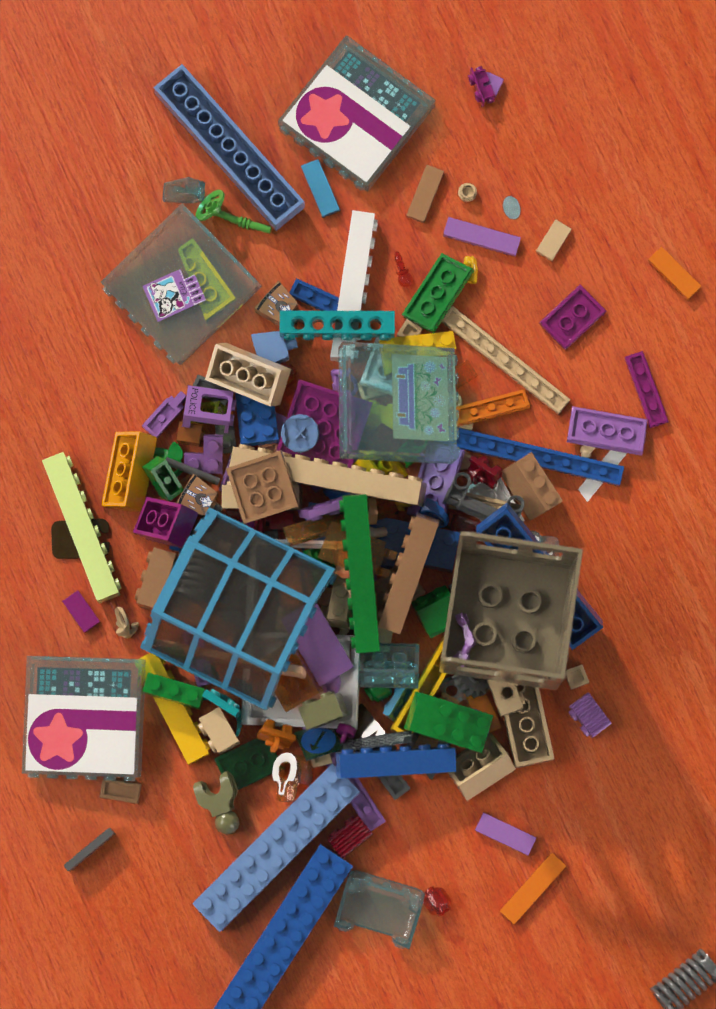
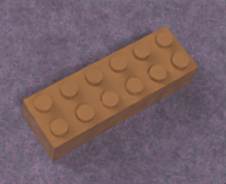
(408, 574)

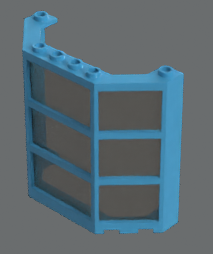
(236, 607)

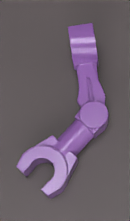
(470, 641)

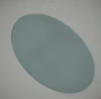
(511, 207)

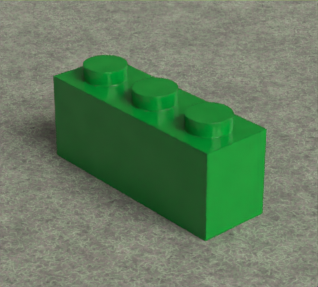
(173, 691)

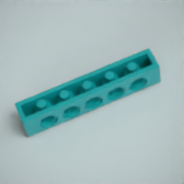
(346, 318)

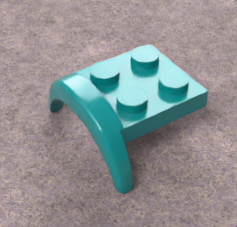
(226, 704)

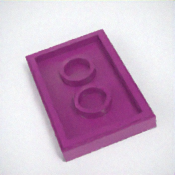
(572, 317)

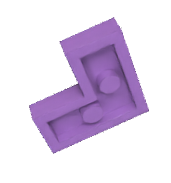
(212, 457)

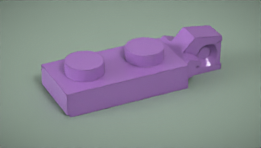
(164, 415)

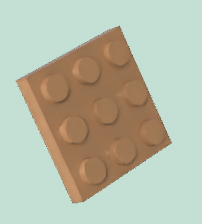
(262, 487)

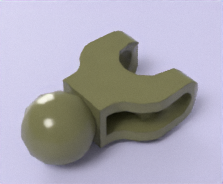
(220, 803)

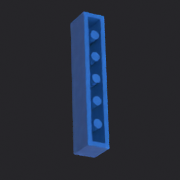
(396, 762)

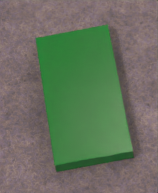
(437, 293)

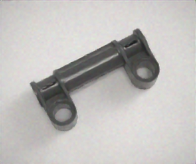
(470, 505)

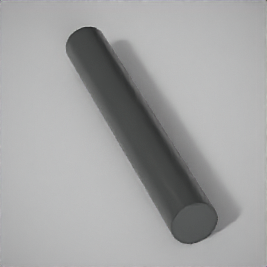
(190, 470)

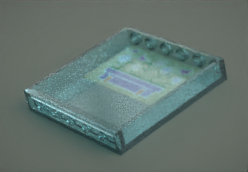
(398, 403)

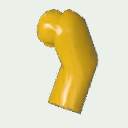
(472, 263)

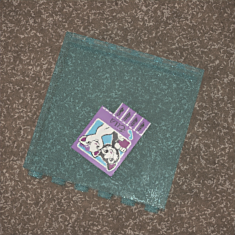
(180, 285)

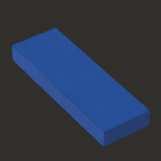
(314, 296)

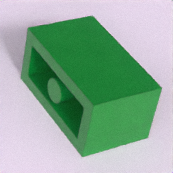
(163, 478)

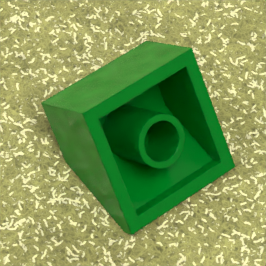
(433, 610)

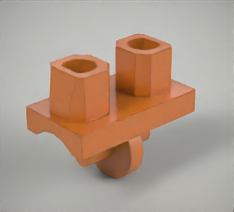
(276, 738)

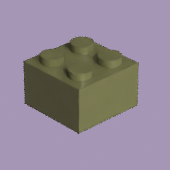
(323, 711)

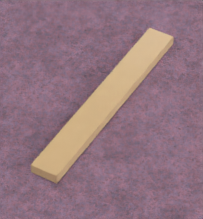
(505, 360)

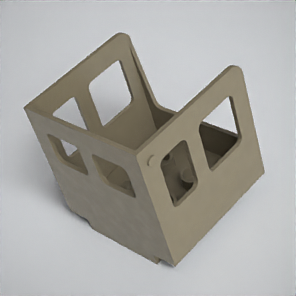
(515, 608)

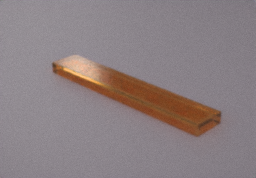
(311, 530)

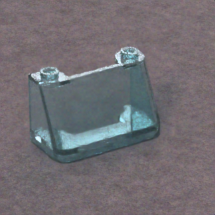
(380, 907)

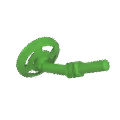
(214, 209)

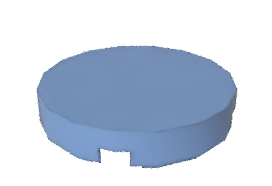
(300, 433)

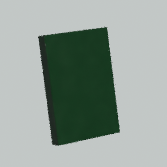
(248, 762)

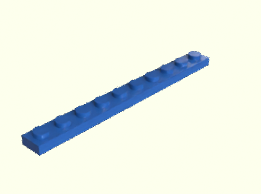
(547, 458)

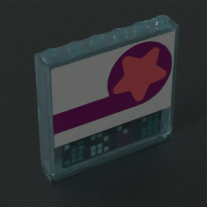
(356, 113)
(83, 717)

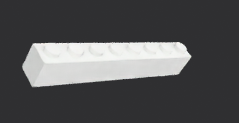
(355, 270)

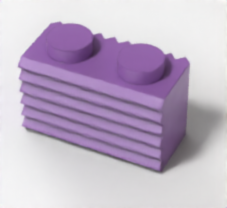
(589, 715)

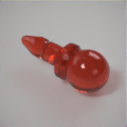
(404, 278)

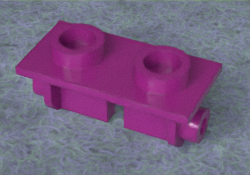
(482, 93)

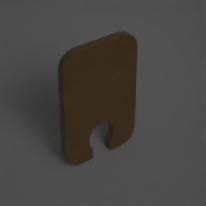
(63, 544)

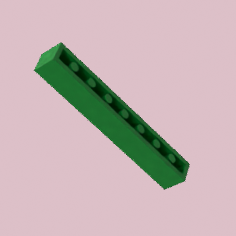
(360, 573)

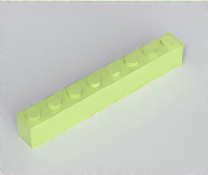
(81, 527)

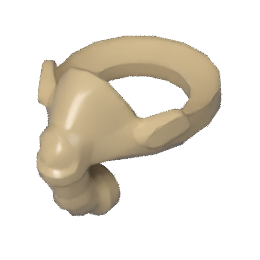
(124, 627)

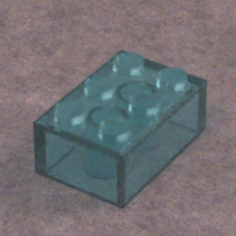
(391, 667)

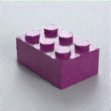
(165, 522)

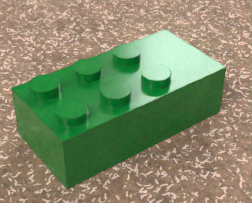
(448, 722)

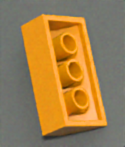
(126, 478)

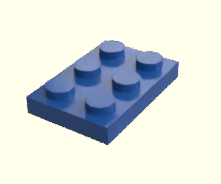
(256, 422)

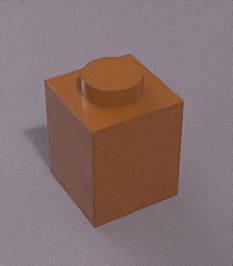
(190, 436)

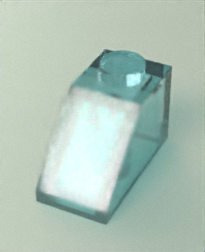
(184, 191)

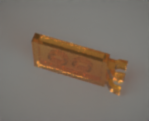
(333, 551)

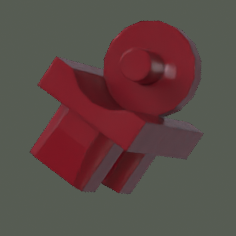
(481, 472)

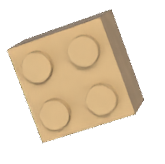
(219, 731)

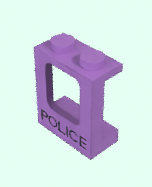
(193, 403)

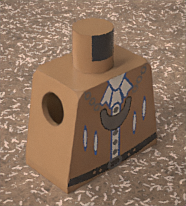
(274, 301)
(199, 497)

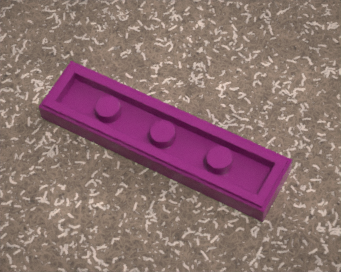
(646, 389)

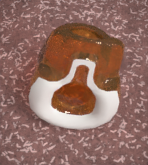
(289, 773)

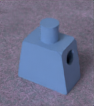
(272, 346)

